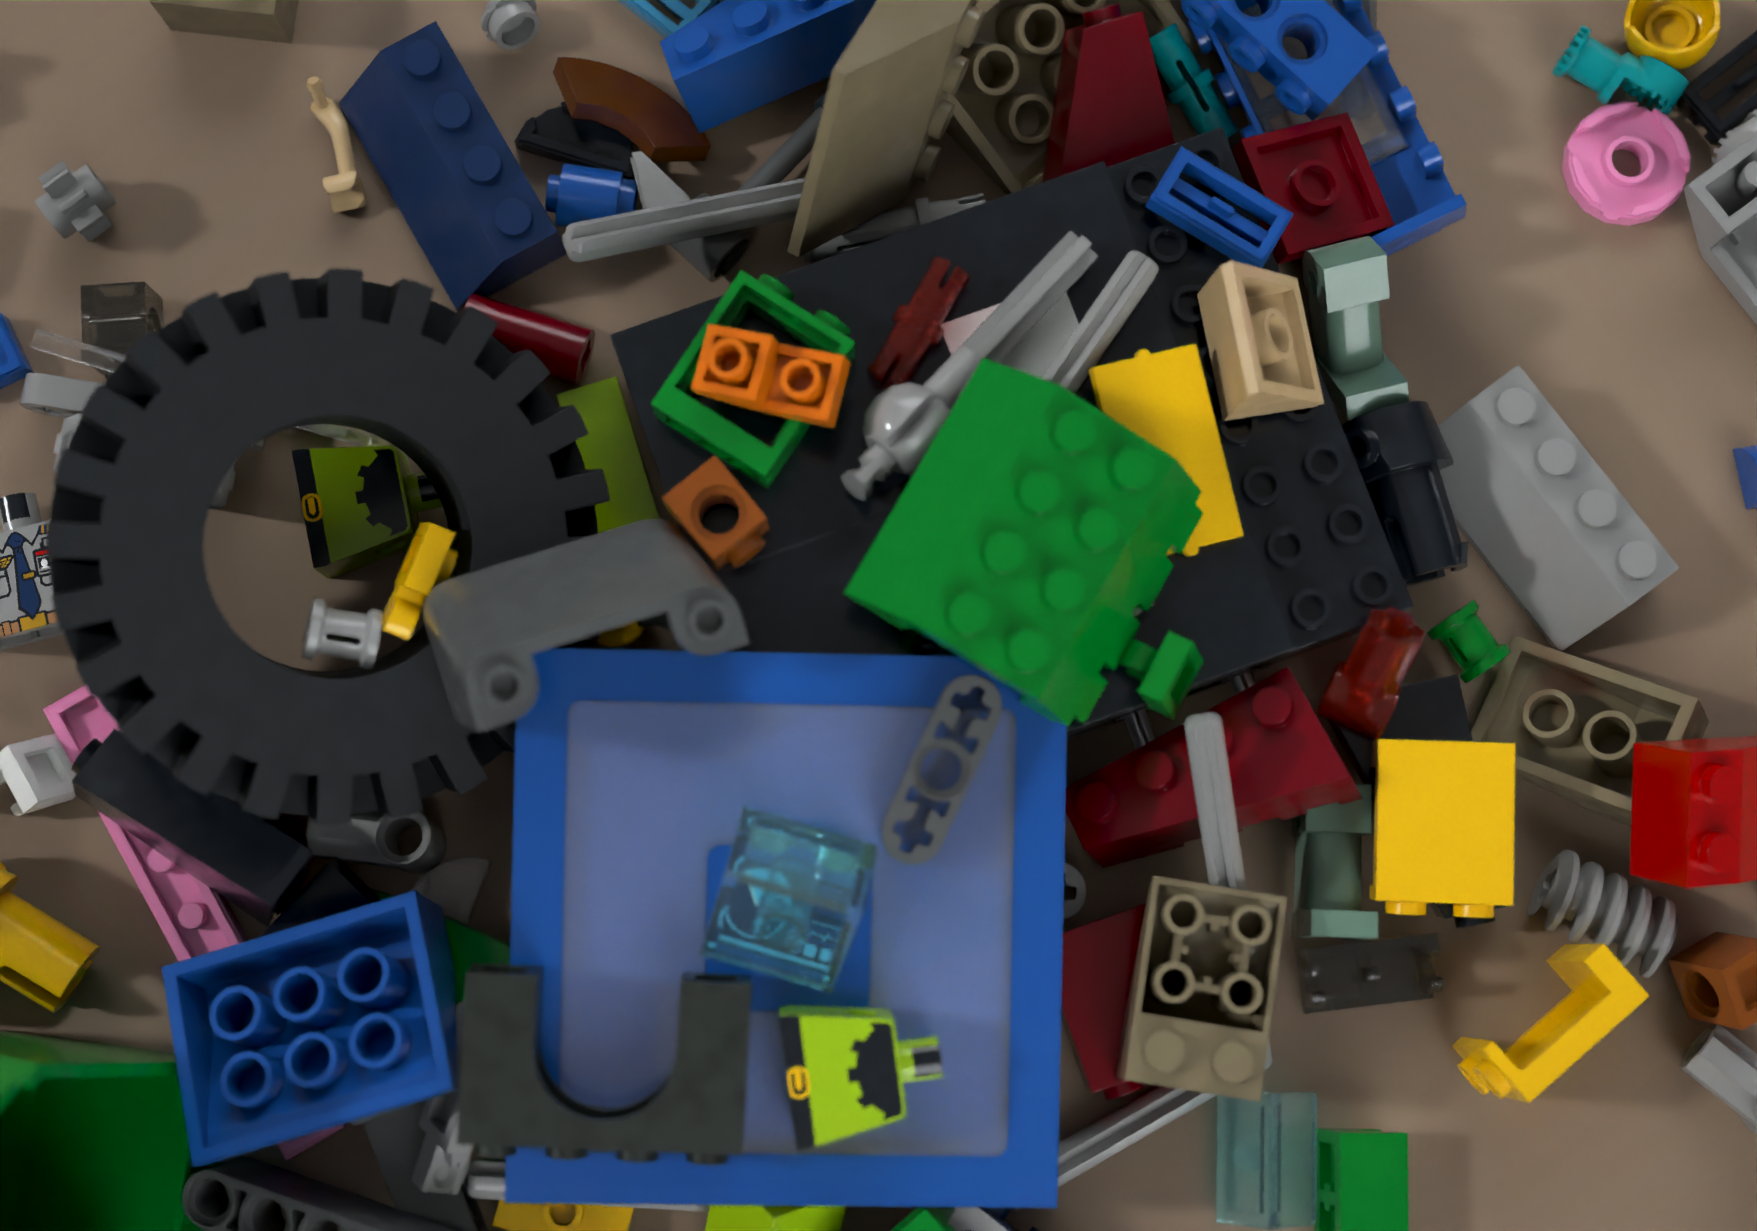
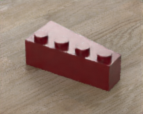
(1275, 763)

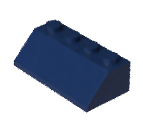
(449, 168)

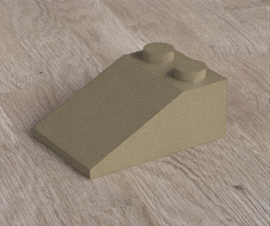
(1580, 724)

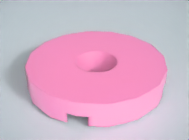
(1606, 192)

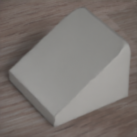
(653, 184)

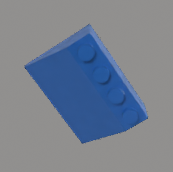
(313, 1026)

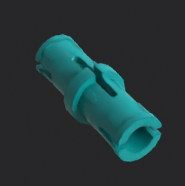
(1171, 48)

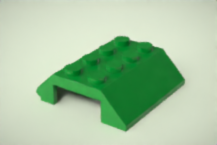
(1030, 539)

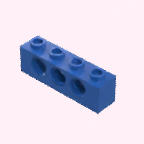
(1303, 86)

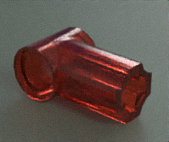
(1368, 684)

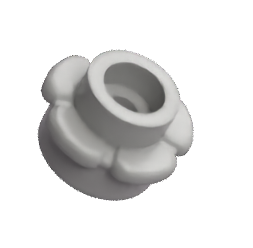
(510, 22)

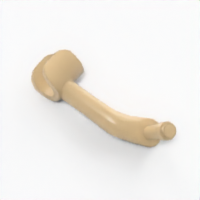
(346, 187)

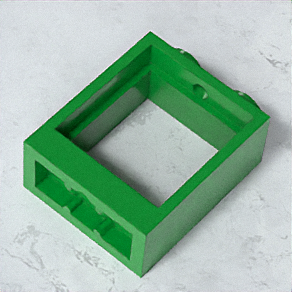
(711, 431)

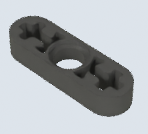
(905, 809)

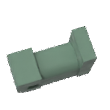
(1344, 299)
(1330, 871)

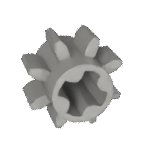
(75, 201)

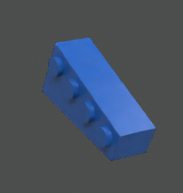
(757, 53)

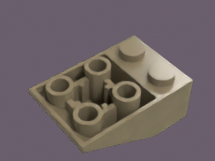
(1203, 989)

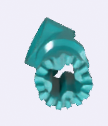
(1606, 70)

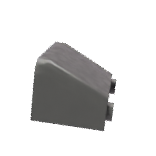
(500, 615)

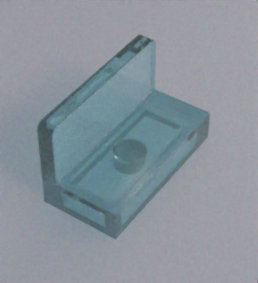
(1267, 1160)

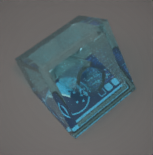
(789, 899)

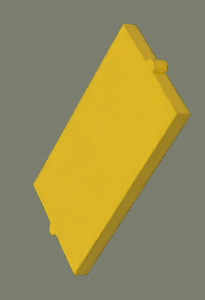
(1170, 406)

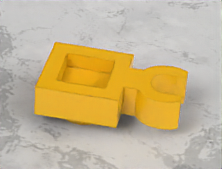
(425, 565)

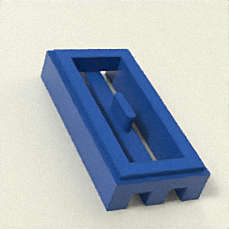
(1209, 230)

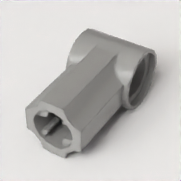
(374, 840)
(1725, 1070)

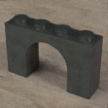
(515, 1103)

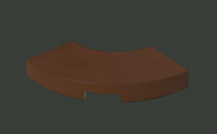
(632, 107)

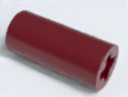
(557, 343)

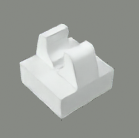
(37, 773)

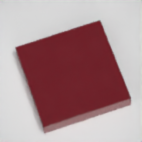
(1320, 178)

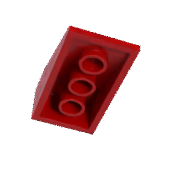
(1695, 811)

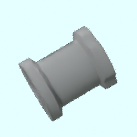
(342, 634)

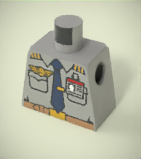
(24, 574)

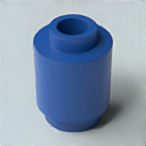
(588, 194)

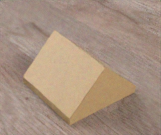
(1258, 342)

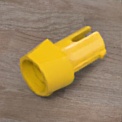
(38, 951)

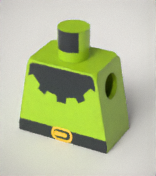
(359, 504)
(849, 1070)

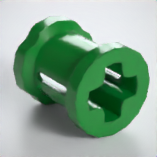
(1469, 641)

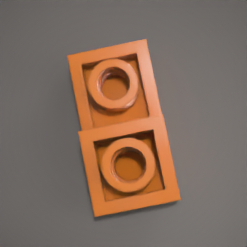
(771, 376)

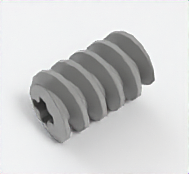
(1607, 909)

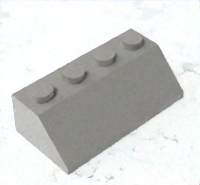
(1545, 513)

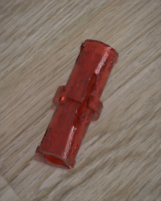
(918, 323)

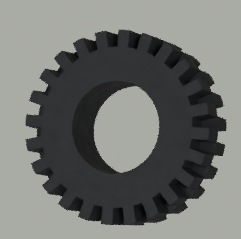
(138, 502)

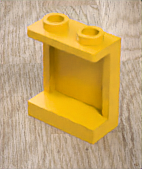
(1443, 825)
(1598, 1001)

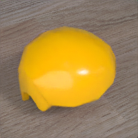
(1672, 30)

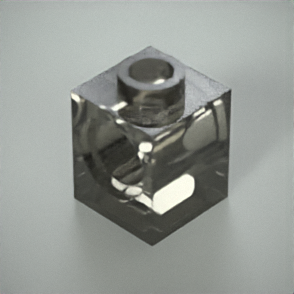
(119, 315)

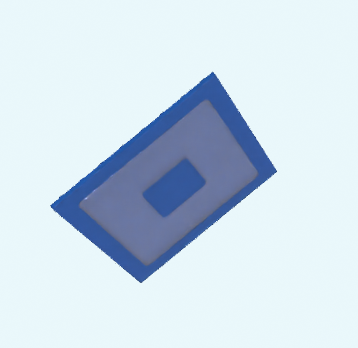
(618, 852)

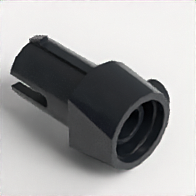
(1401, 467)

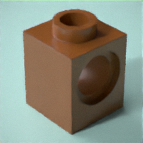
(712, 486)
(1719, 980)

